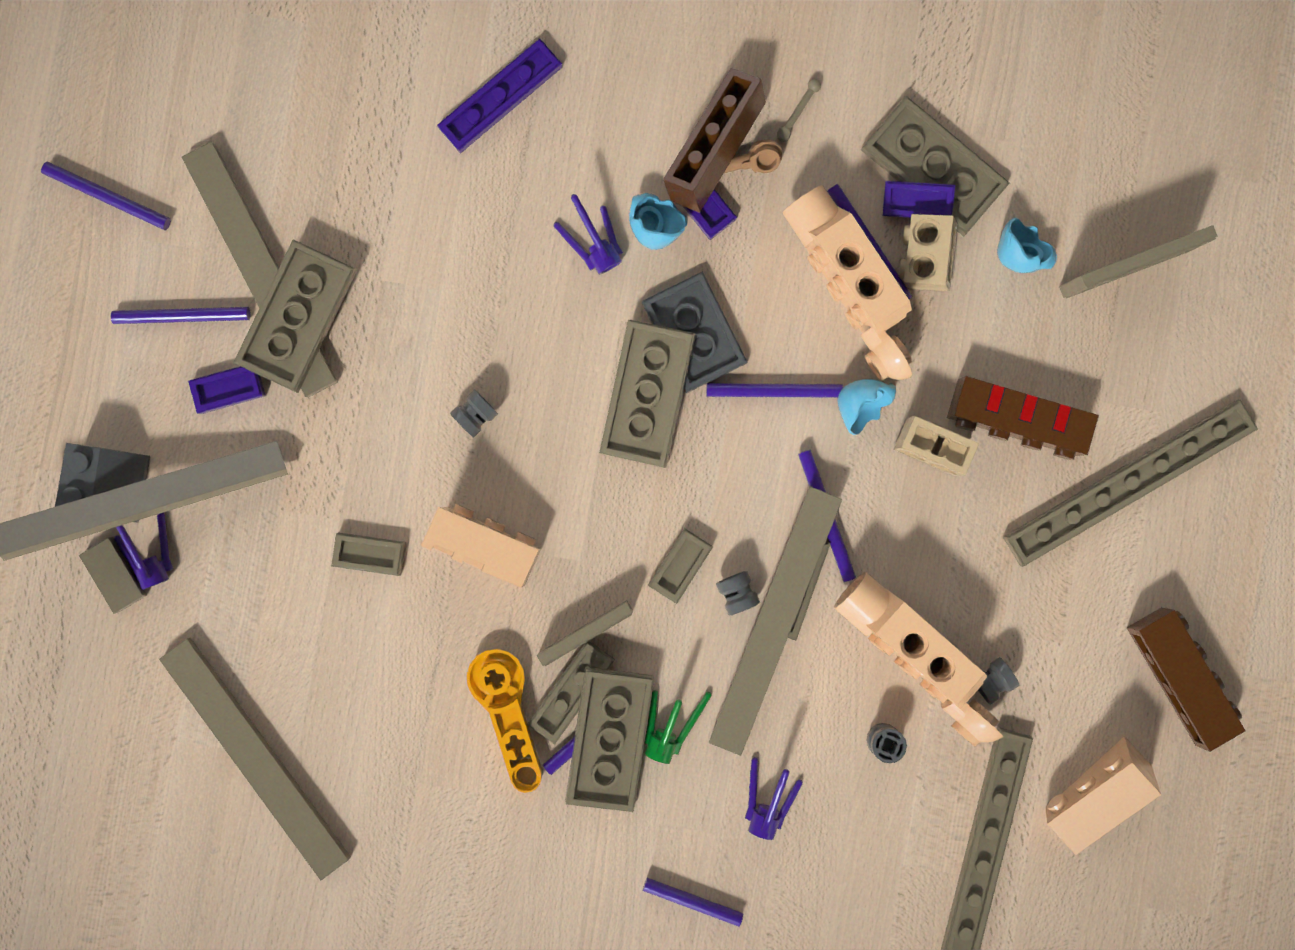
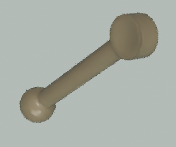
(784, 132)

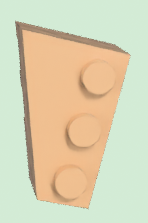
(482, 544)
(1103, 796)

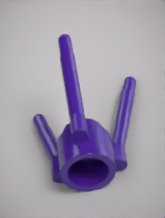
(603, 255)
(147, 571)
(768, 818)

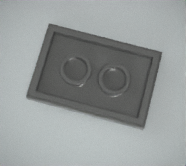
(694, 309)

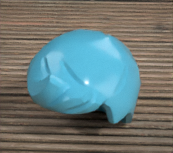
(655, 221)
(1023, 250)
(862, 402)

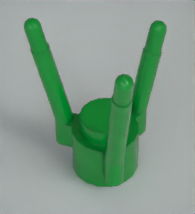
(663, 743)

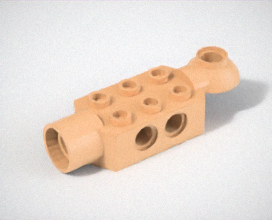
(835, 234)
(953, 678)

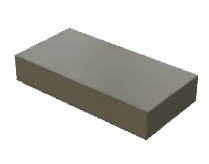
(368, 554)
(680, 566)
(112, 575)

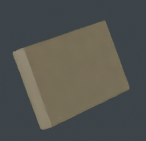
(921, 150)
(1138, 262)
(295, 316)
(647, 393)
(609, 739)

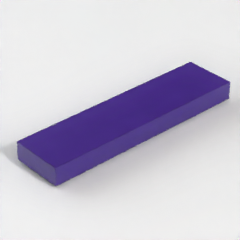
(500, 96)

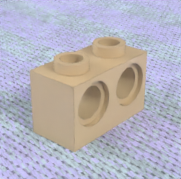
(938, 252)
(936, 446)

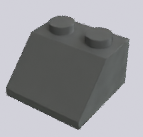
(96, 470)

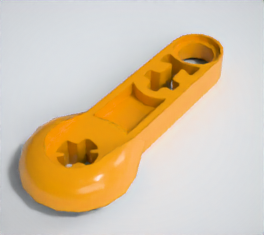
(505, 710)

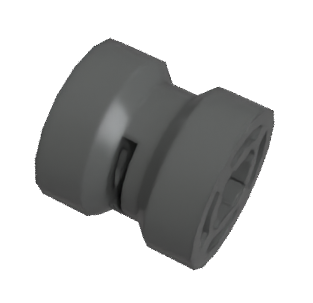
(473, 413)
(740, 600)
(999, 679)
(883, 736)

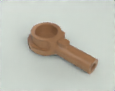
(762, 157)

